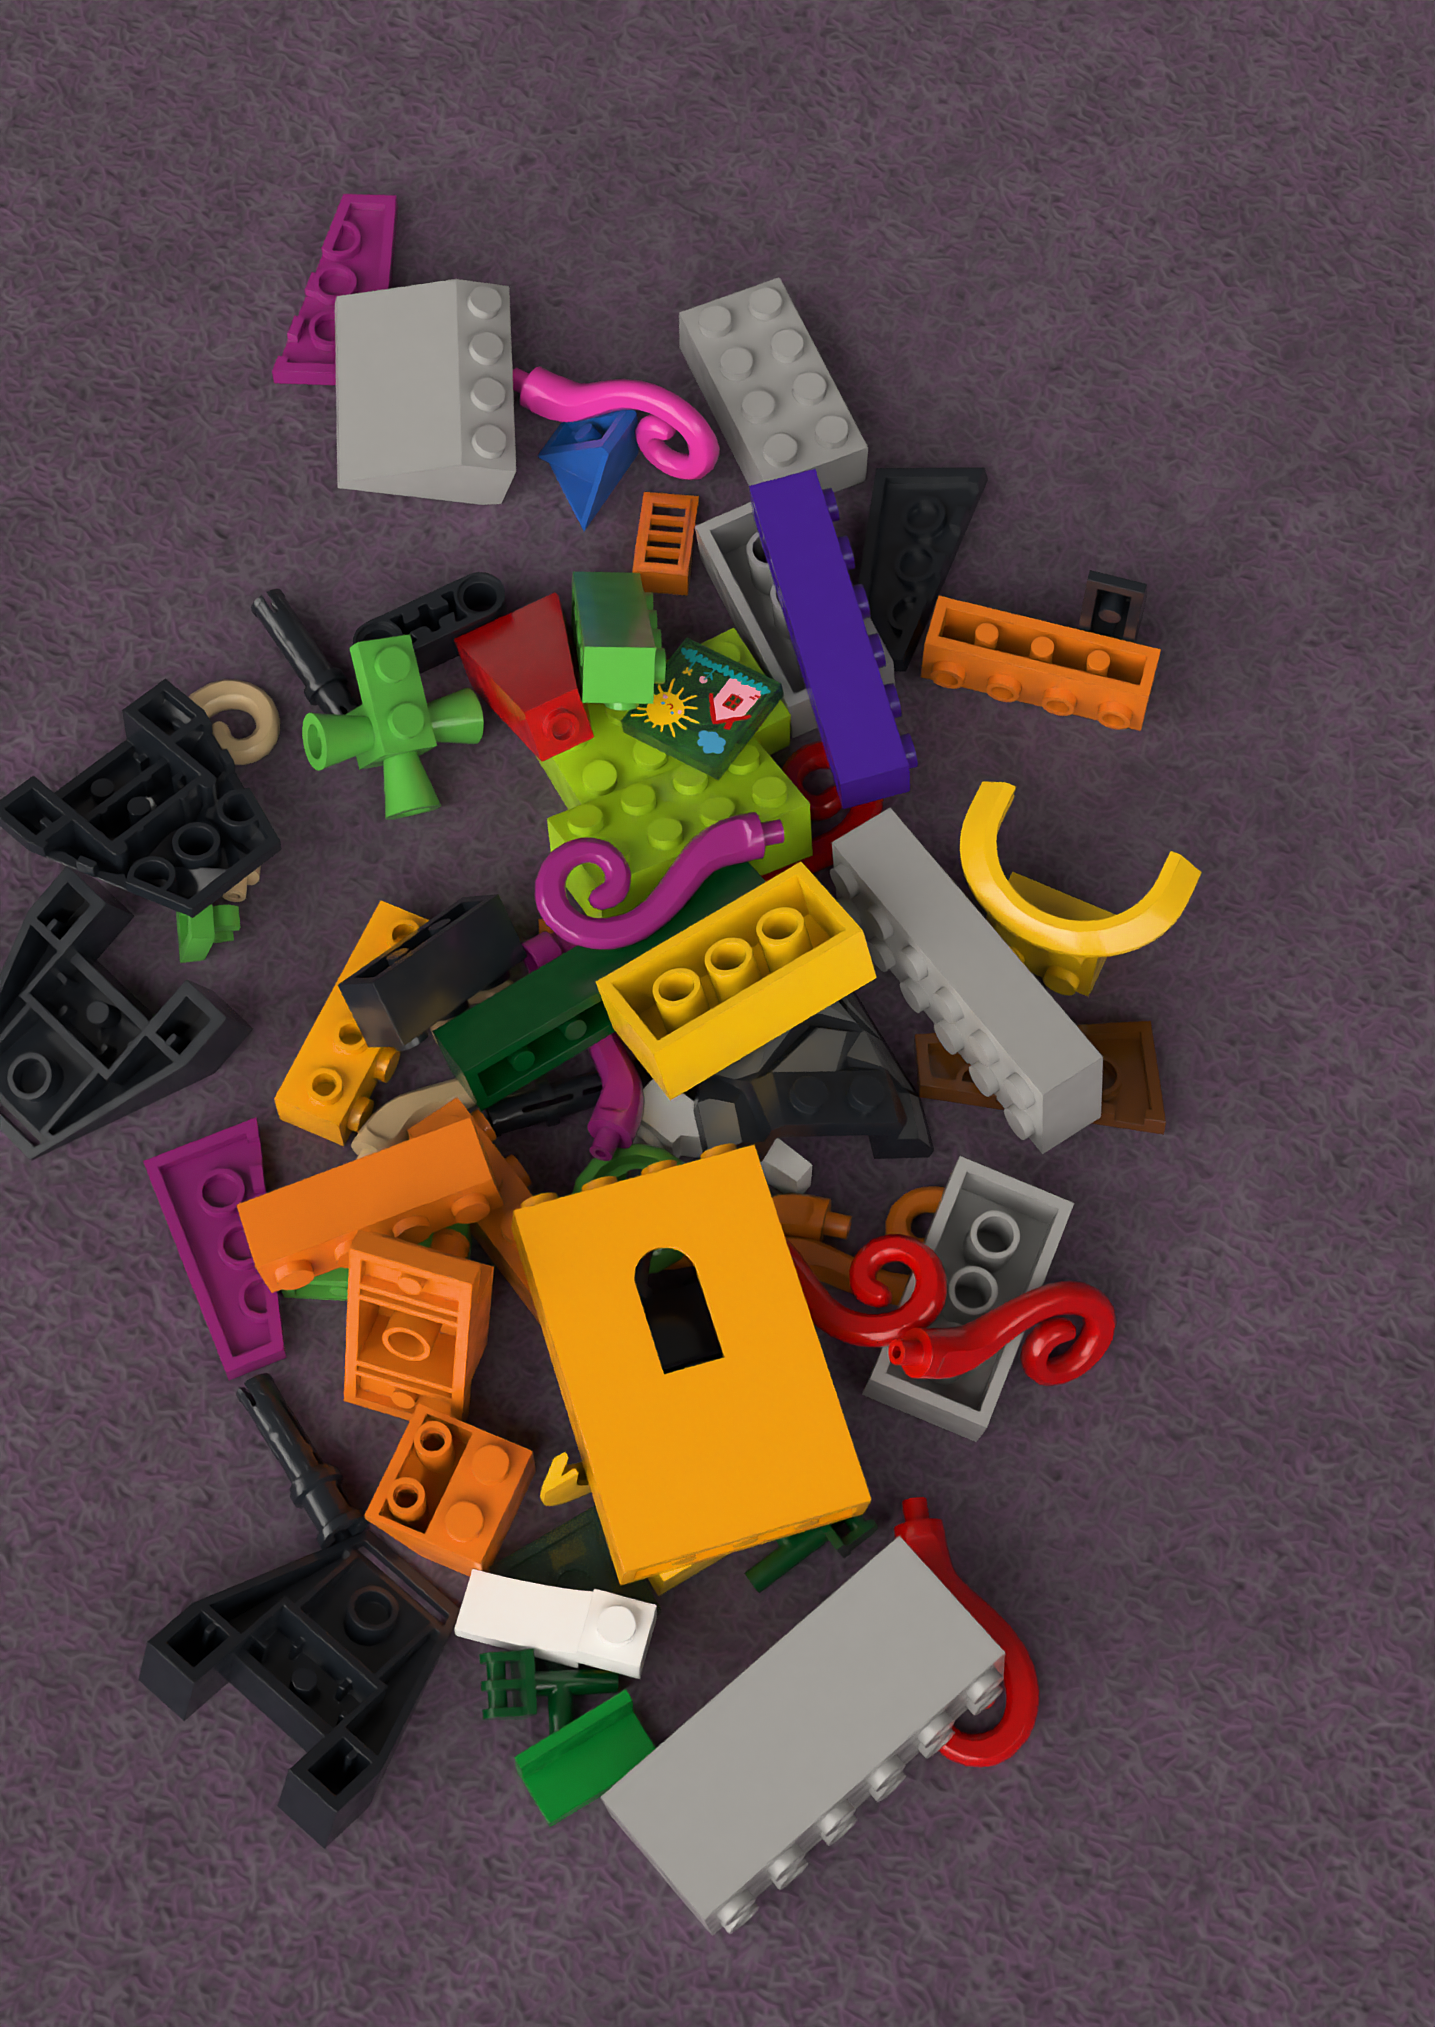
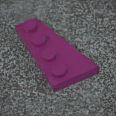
(353, 261)
(199, 1198)

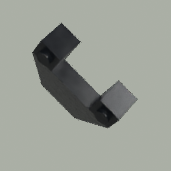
(78, 1040)
(325, 1656)

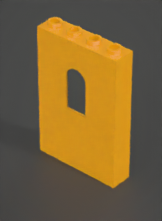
(712, 1450)

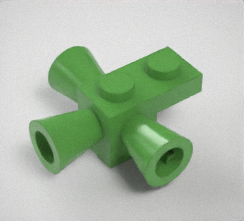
(393, 725)

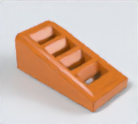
(658, 576)

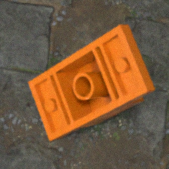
(414, 1323)

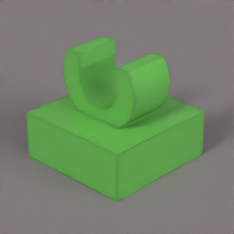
(208, 927)

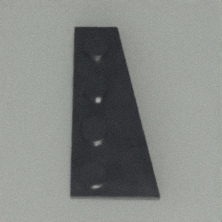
(910, 547)

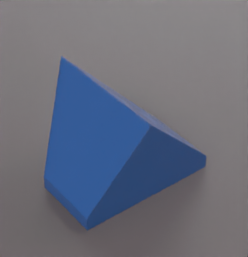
(592, 459)

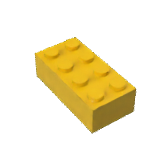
(736, 980)

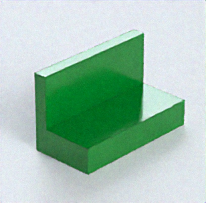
(584, 1758)

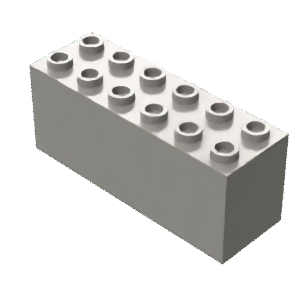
(807, 1737)

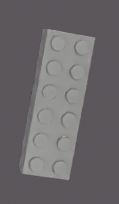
(968, 982)

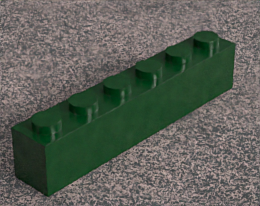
(559, 1006)

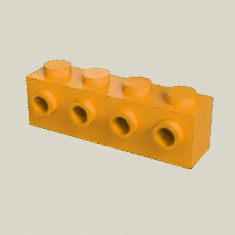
(335, 1068)

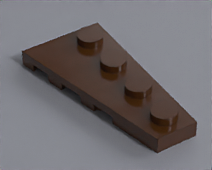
(1129, 1079)

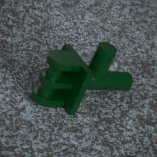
(801, 1545)
(527, 1684)

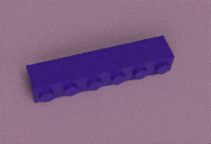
(831, 639)

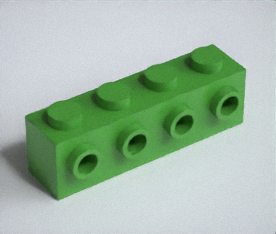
(615, 639)

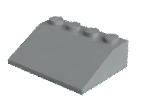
(426, 391)

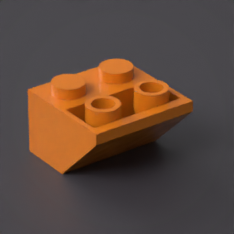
(451, 1491)

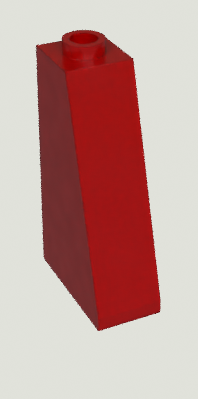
(530, 676)

